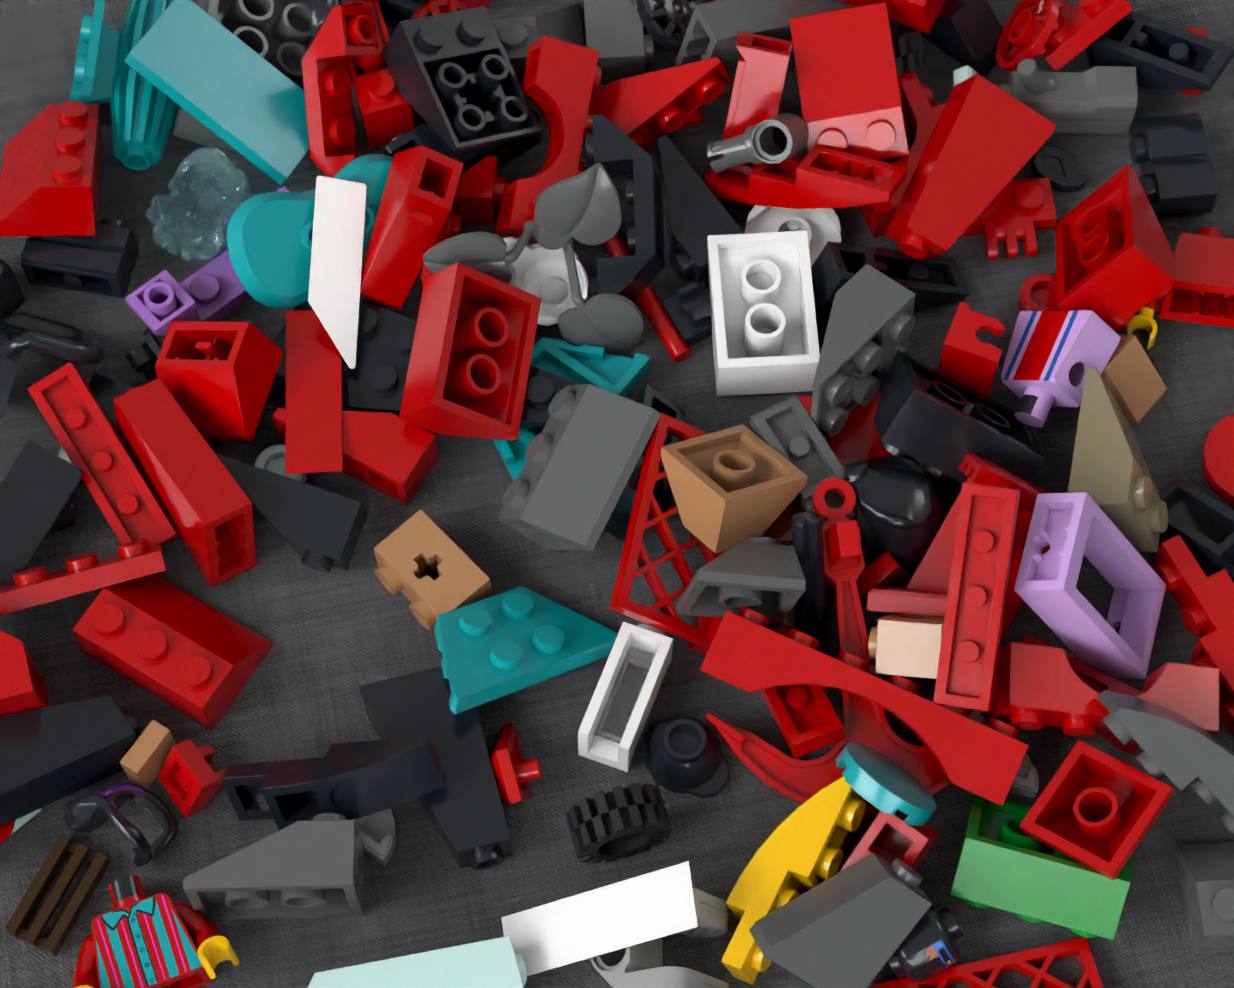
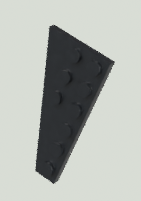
(383, 364)

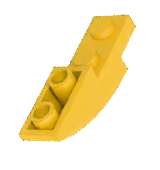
(796, 855)

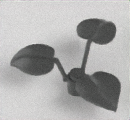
(575, 208)

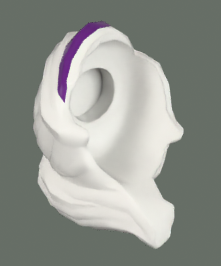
(546, 276)

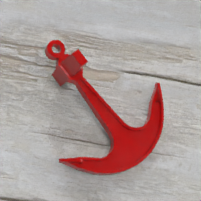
(861, 718)

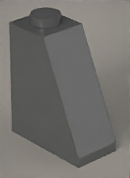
(846, 924)

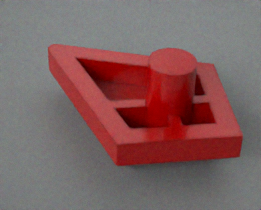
(510, 769)

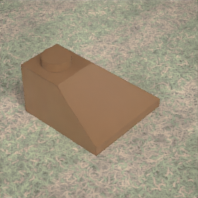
(729, 485)

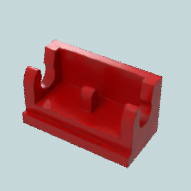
(965, 356)

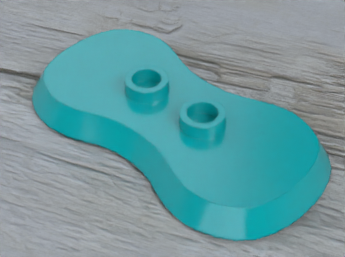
(273, 234)

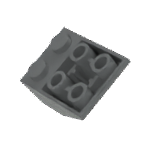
(863, 334)

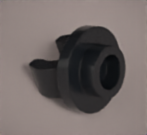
(145, 355)

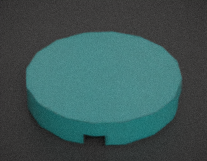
(885, 783)

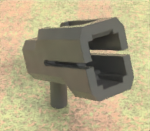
(1078, 102)

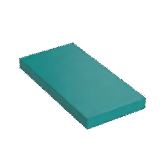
(225, 87)

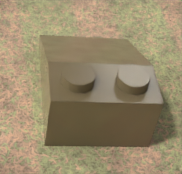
(1112, 467)

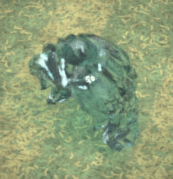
(199, 206)

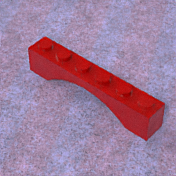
(968, 752)

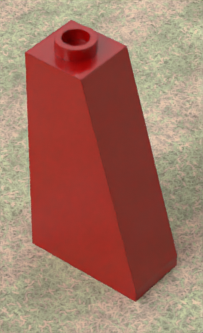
(966, 164)
(188, 481)

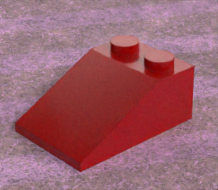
(850, 81)
(1112, 253)

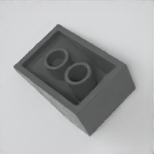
(293, 873)

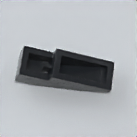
(1202, 524)

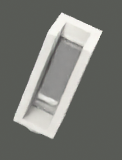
(625, 695)

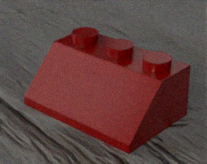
(53, 173)
(470, 355)
(171, 646)

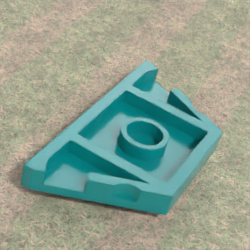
(583, 366)
(513, 645)

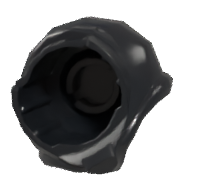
(895, 506)

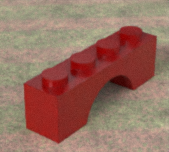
(560, 83)
(1040, 689)

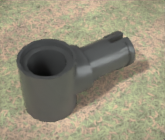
(758, 144)

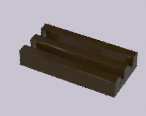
(41, 884)

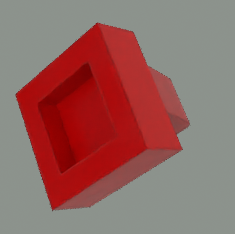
(190, 777)

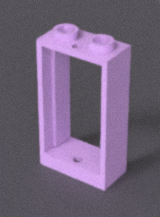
(1048, 582)

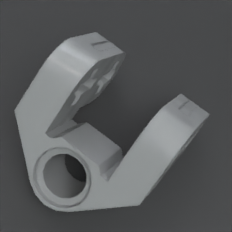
(643, 963)

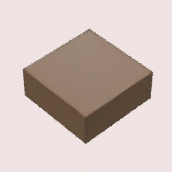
(148, 754)

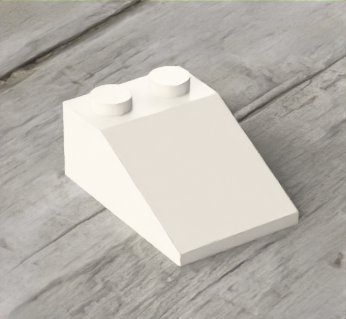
(762, 313)

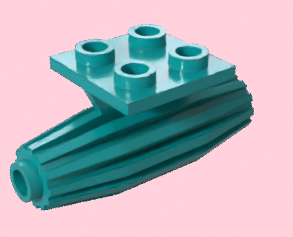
(138, 109)

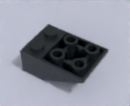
(460, 79)

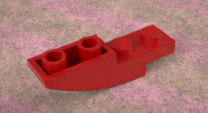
(1206, 613)

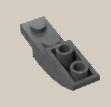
(1174, 748)

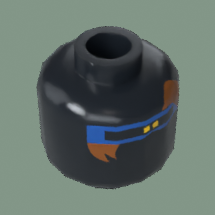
(928, 946)

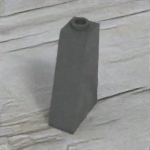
(717, 23)

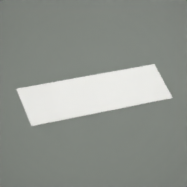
(603, 919)

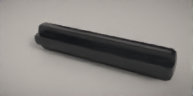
(811, 606)

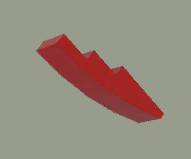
(818, 181)

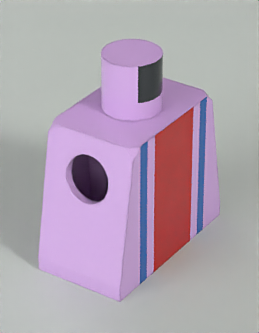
(1051, 358)

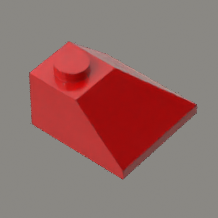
(1096, 809)

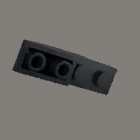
(348, 781)

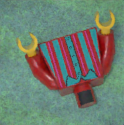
(150, 943)

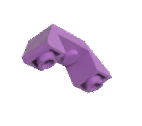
(201, 297)

